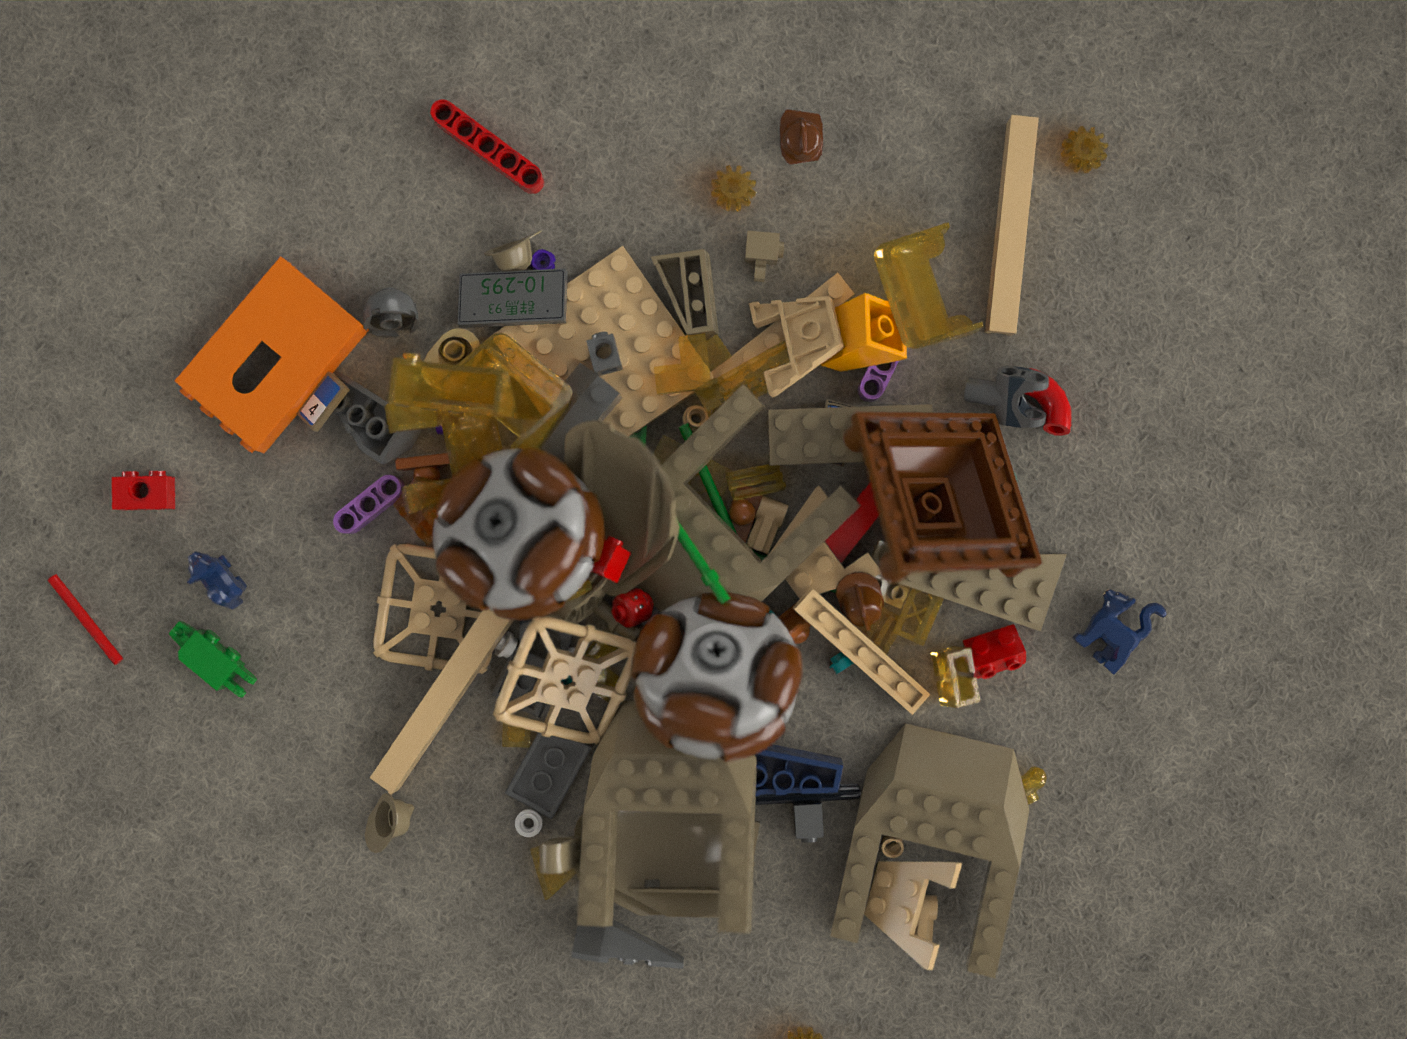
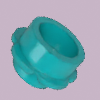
(840, 662)

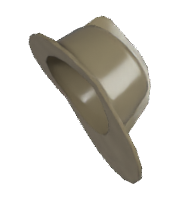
(513, 255)
(452, 347)
(386, 821)

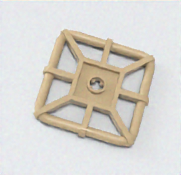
(421, 618)
(559, 666)

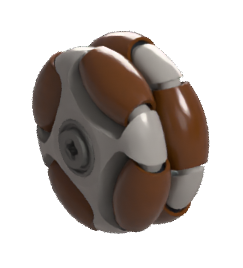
(517, 533)
(716, 676)

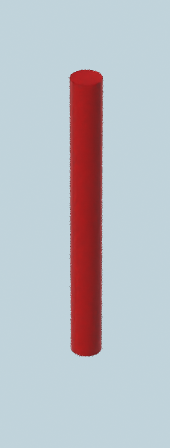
(85, 619)

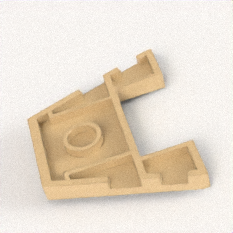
(809, 332)
(822, 568)
(898, 900)

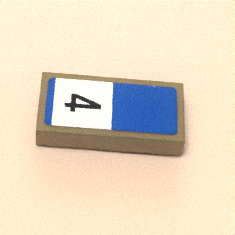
(323, 401)

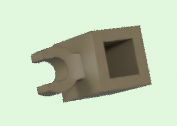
(763, 249)

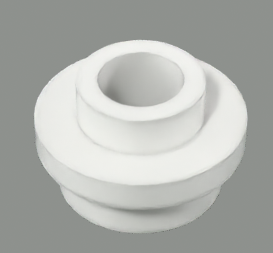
(506, 645)
(522, 829)

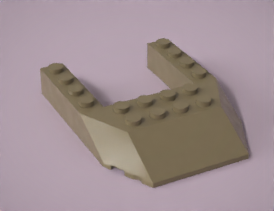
(719, 545)
(642, 775)
(948, 797)

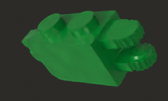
(210, 659)

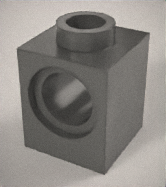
(607, 365)
(808, 821)

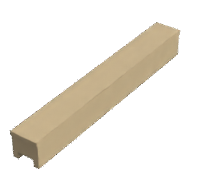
(1011, 225)
(440, 700)

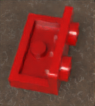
(996, 651)

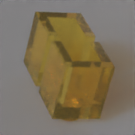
(953, 689)

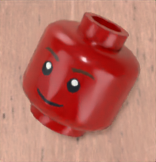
(632, 607)

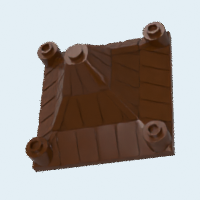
(944, 493)

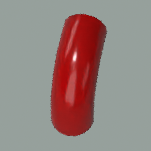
(1056, 406)

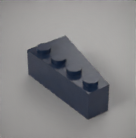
(796, 771)

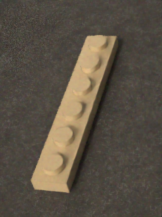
(774, 334)
(861, 650)

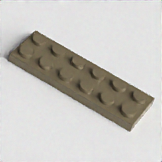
(817, 433)

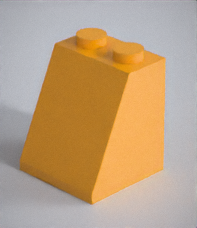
(867, 335)

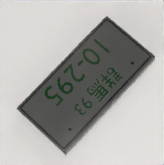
(512, 298)

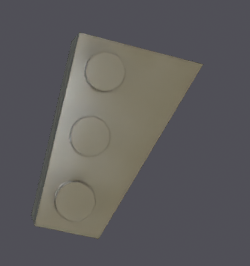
(691, 289)

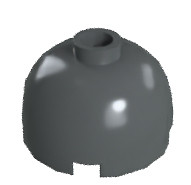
(385, 311)

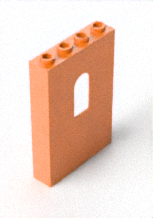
(295, 322)

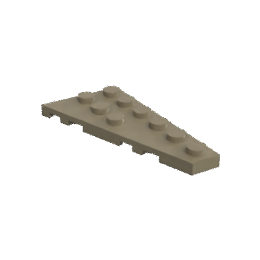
(1015, 599)

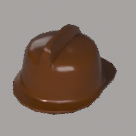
(801, 136)
(860, 599)

